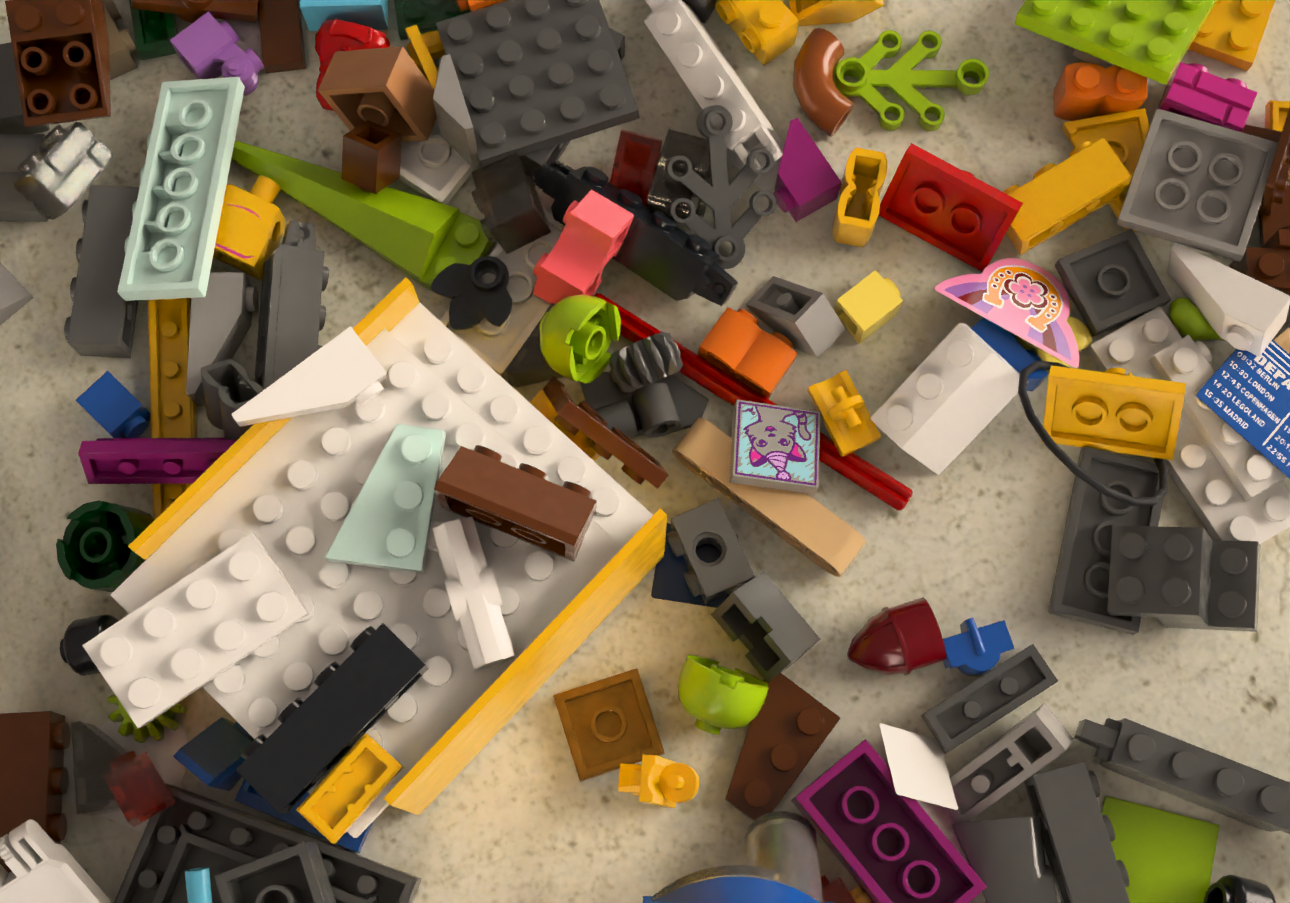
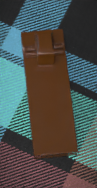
(281, 35)

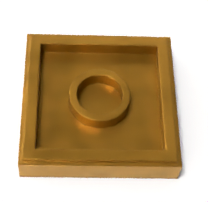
(608, 724)

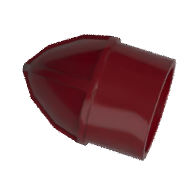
(899, 640)

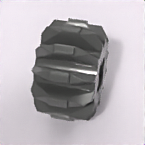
(645, 362)

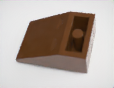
(60, 59)

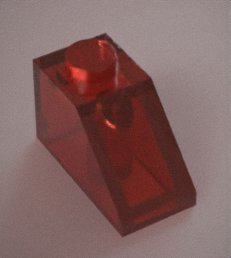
(137, 787)

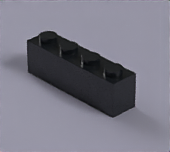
(331, 719)

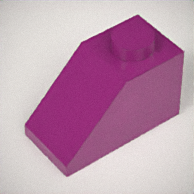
(804, 176)

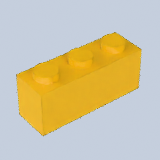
(1066, 193)

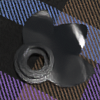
(471, 297)

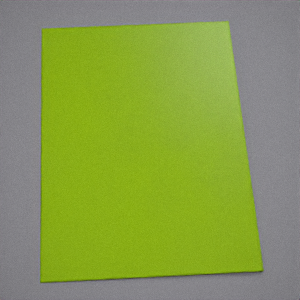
(1163, 852)

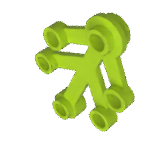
(902, 79)

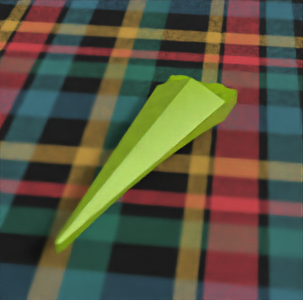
(398, 226)

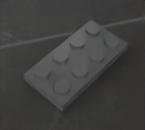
(1085, 551)

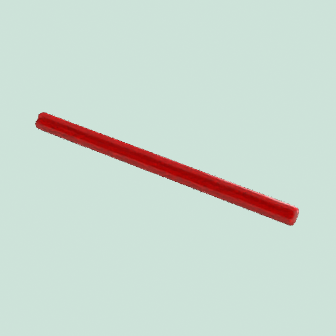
(731, 389)

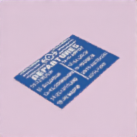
(1255, 400)

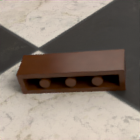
(33, 772)

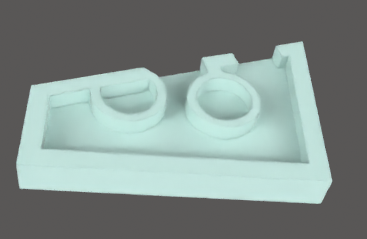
(395, 506)

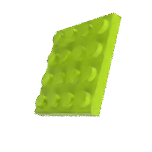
(1132, 34)

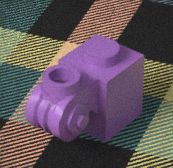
(212, 50)

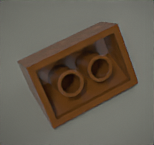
(516, 501)

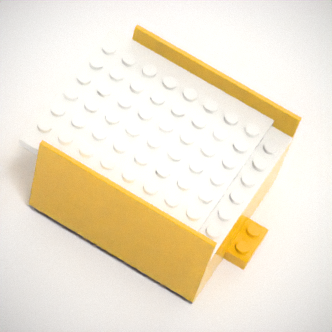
(294, 489)

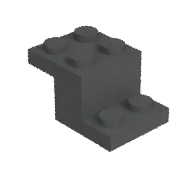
(1184, 578)

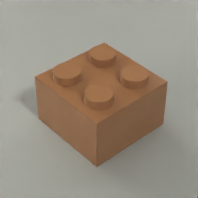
(380, 88)

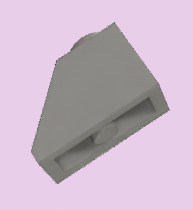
(797, 314)

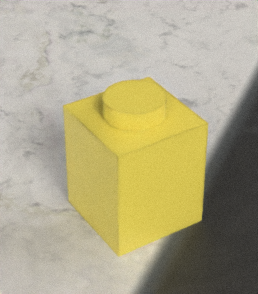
(868, 306)

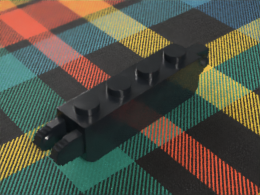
(653, 246)

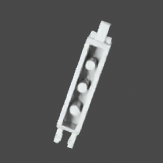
(710, 76)

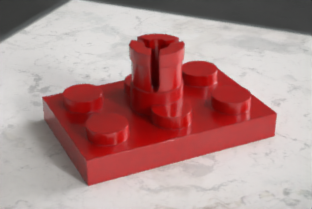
(948, 207)

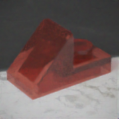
(636, 163)

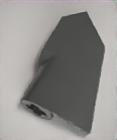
(651, 410)
(1008, 859)

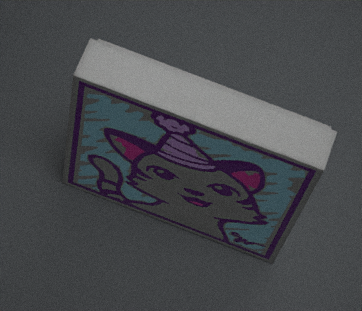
(775, 447)

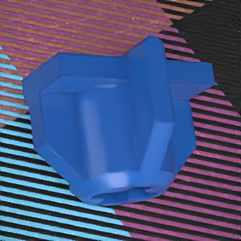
(976, 648)

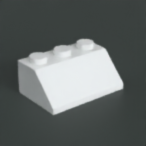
(948, 399)

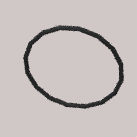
(1068, 462)

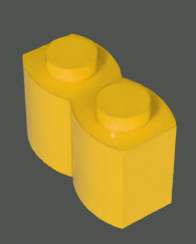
(859, 197)

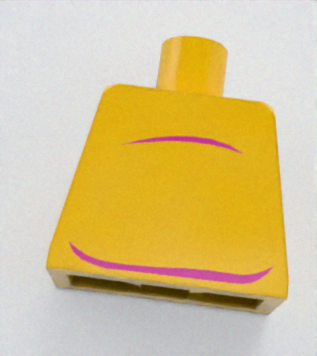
(249, 226)

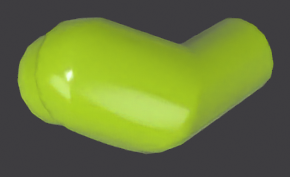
(1190, 320)

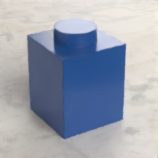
(115, 408)

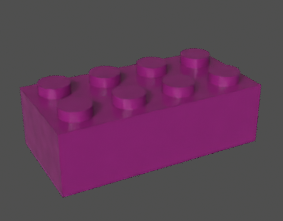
(883, 836)

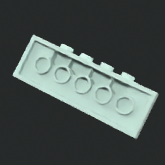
(181, 190)

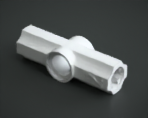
(473, 593)

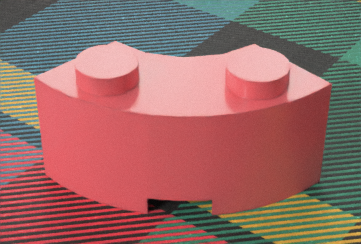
(587, 243)

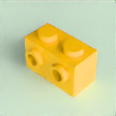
(762, 25)

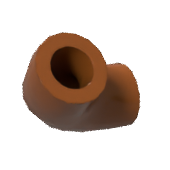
(815, 81)

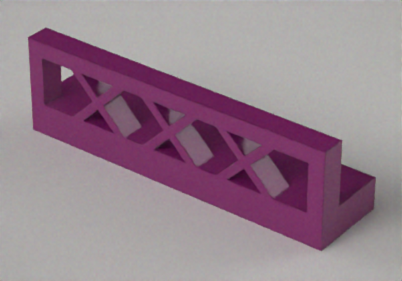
(149, 459)

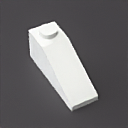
(1231, 302)
(323, 382)

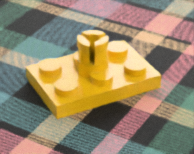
(1113, 411)

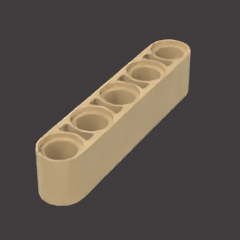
(788, 514)

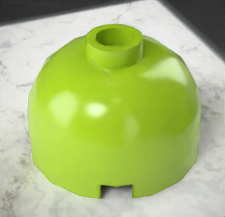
(578, 336)
(719, 695)

